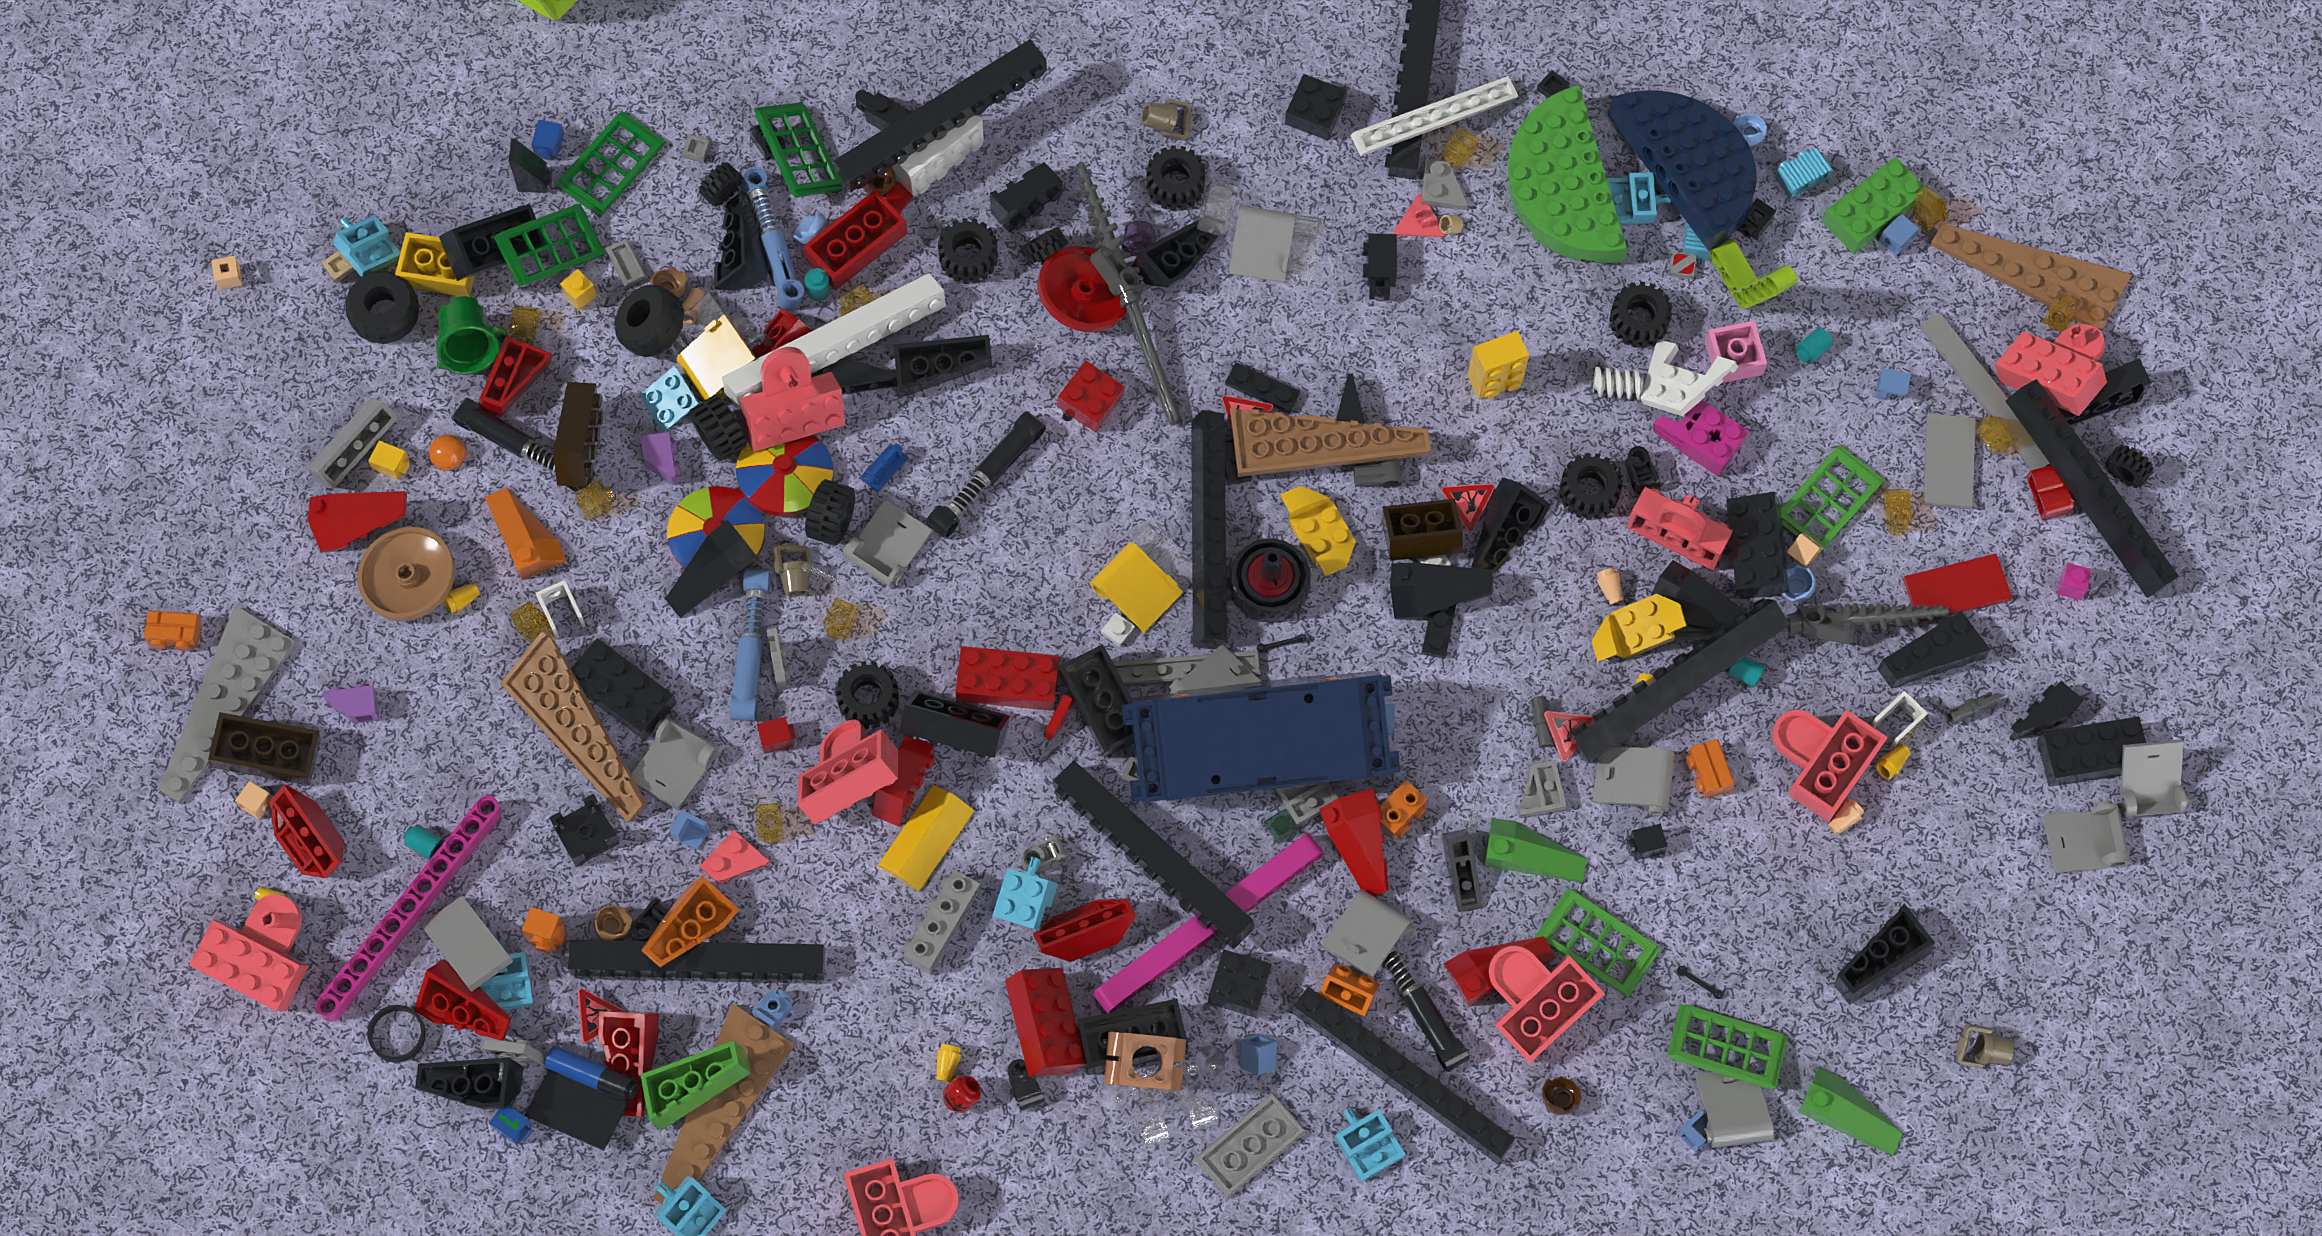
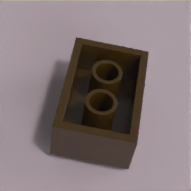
(1422, 529)

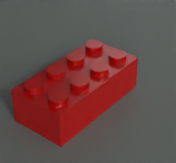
(856, 239)
(1007, 678)
(1045, 1022)

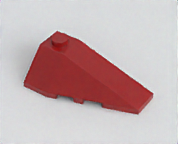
(349, 516)

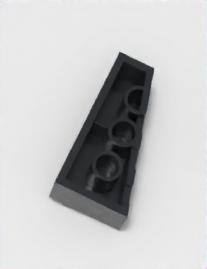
(939, 361)
(2123, 388)
(1938, 650)
(1885, 956)

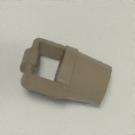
(1164, 118)
(793, 578)
(1988, 1047)

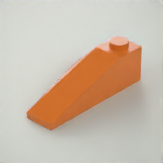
(526, 538)
(692, 919)

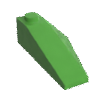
(1525, 851)
(1845, 1110)

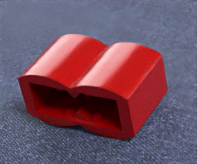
(2050, 493)

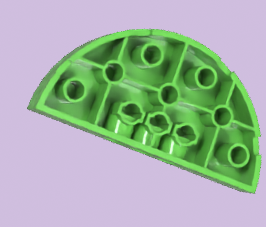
(1562, 184)

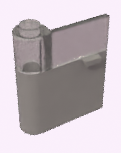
(1276, 245)

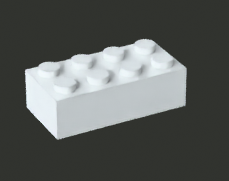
(939, 156)

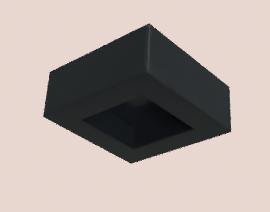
(1552, 84)

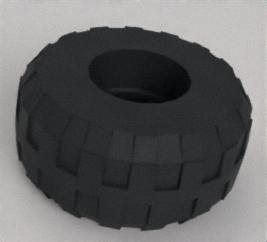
(649, 320)
(387, 326)

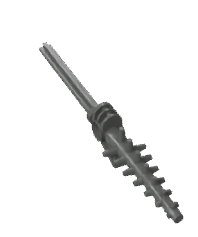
(1123, 283)
(1838, 625)

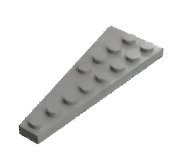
(237, 675)

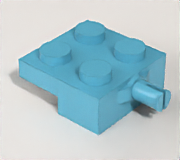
(1636, 198)
(366, 245)
(1025, 896)
(512, 985)
(1368, 1144)
(688, 1208)

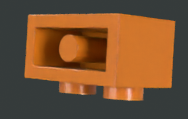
(1401, 809)
(544, 930)
(1349, 989)

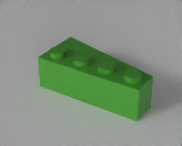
(692, 1081)

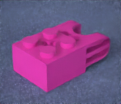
(1695, 433)

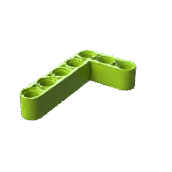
(1741, 279)

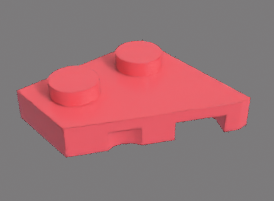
(732, 859)

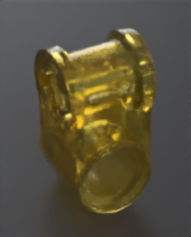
(1930, 208)
(524, 324)
(1896, 508)

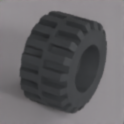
(1170, 194)
(968, 233)
(1636, 331)
(718, 427)
(1585, 503)
(830, 512)
(863, 676)

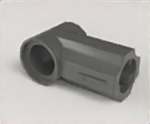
(1384, 473)

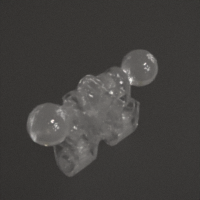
(1201, 1113)

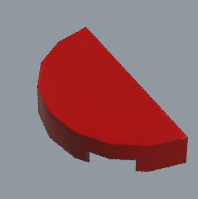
(899, 197)
(1059, 717)

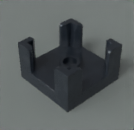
(585, 831)

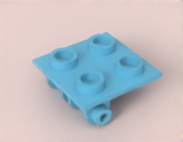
(669, 399)

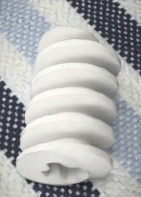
(1618, 383)

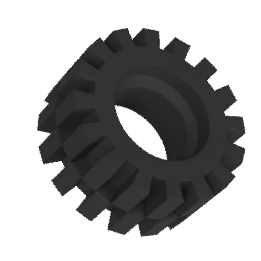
(720, 184)
(1044, 245)
(2129, 466)

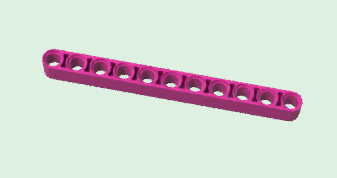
(408, 919)
(1192, 935)

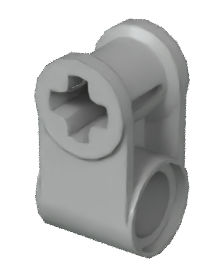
(1049, 851)

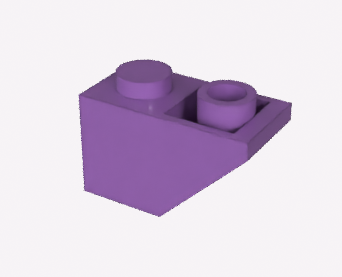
(659, 456)
(355, 703)

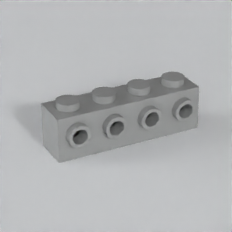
(352, 443)
(941, 922)

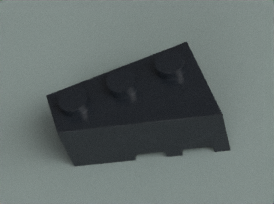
(1025, 197)

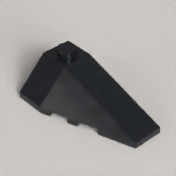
(743, 255)
(1508, 518)
(713, 565)
(1432, 587)
(1699, 600)
(473, 1082)

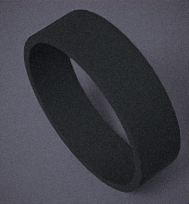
(378, 1016)

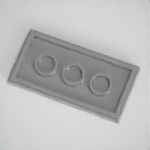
(1949, 461)
(466, 943)
(1250, 1145)

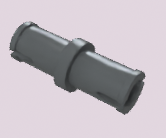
(1971, 708)
(1544, 735)

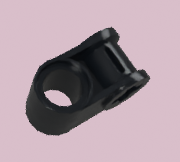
(1641, 474)
(649, 919)
(1025, 1089)

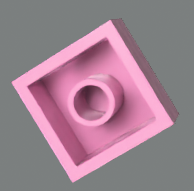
(1739, 344)

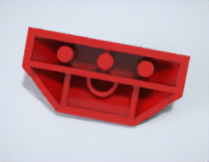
(306, 833)
(1085, 929)

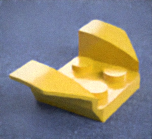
(1319, 529)
(1638, 628)

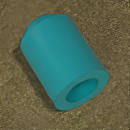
(817, 284)
(1814, 345)
(1747, 671)
(422, 841)

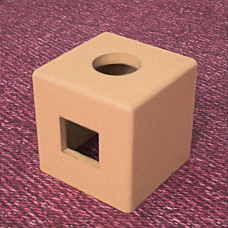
(226, 272)
(1805, 549)
(254, 800)

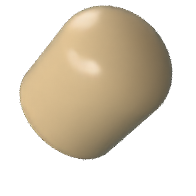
(1455, 221)

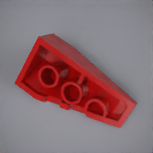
(780, 331)
(1356, 832)
(1471, 967)
(449, 1001)
(630, 1047)

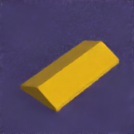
(926, 837)

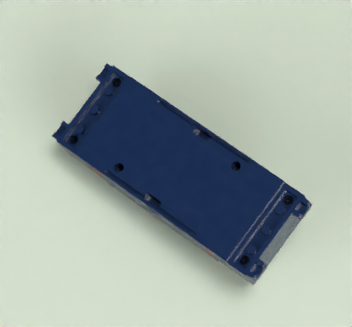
(1260, 736)

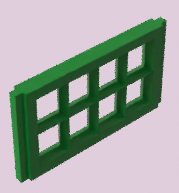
(794, 109)
(638, 131)
(512, 258)

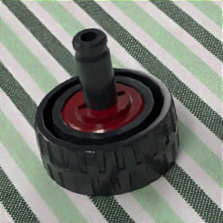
(1270, 580)

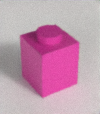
(2074, 581)

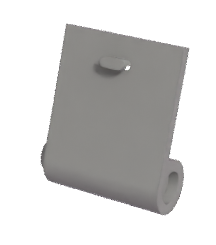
(887, 547)
(1216, 670)
(674, 760)
(1636, 778)
(2152, 779)
(2089, 839)
(1367, 932)
(1733, 1110)

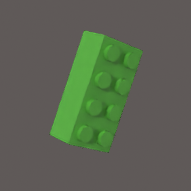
(1873, 205)

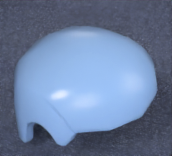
(1751, 127)
(810, 227)
(1801, 584)

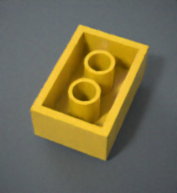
(428, 268)
(1498, 365)

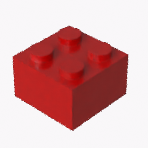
(1090, 396)

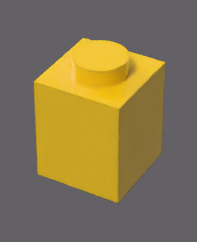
(578, 289)
(389, 460)

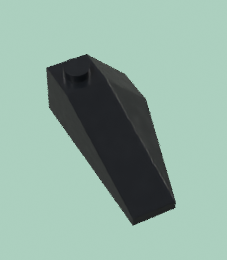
(1173, 256)

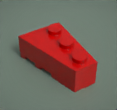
(512, 375)
(894, 800)

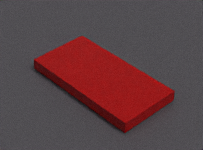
(1959, 585)

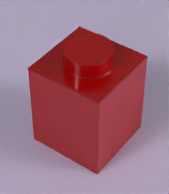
(776, 735)

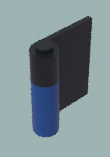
(581, 1097)

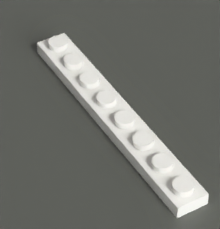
(1434, 116)

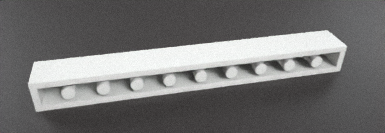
(848, 333)

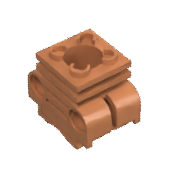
(1122, 1071)

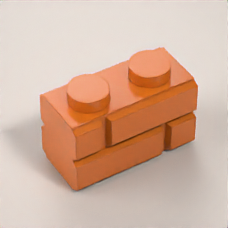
(172, 630)
(1710, 769)

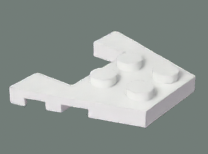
(1677, 388)

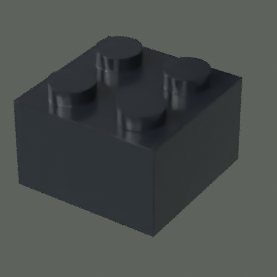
(1315, 107)
(1239, 983)

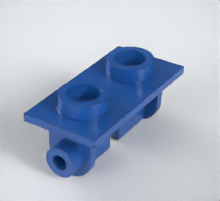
(884, 467)

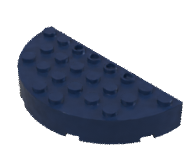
(1692, 156)

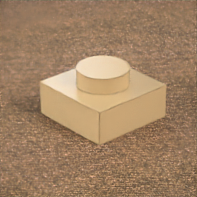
(337, 266)

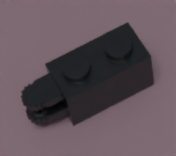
(879, 109)
(1381, 263)

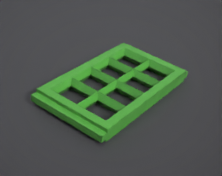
(1856, 467)
(1637, 969)
(1774, 1059)

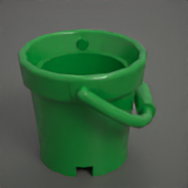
(466, 338)

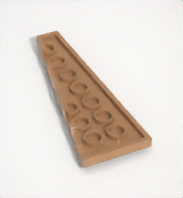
(2038, 272)
(1291, 443)
(557, 703)
(714, 1122)

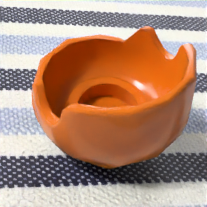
(447, 452)

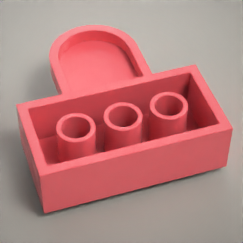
(2063, 368)
(791, 401)
(1680, 527)
(1830, 757)
(847, 770)
(256, 956)
(1540, 999)
(896, 1207)

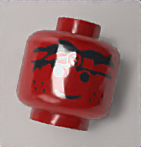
(961, 1093)

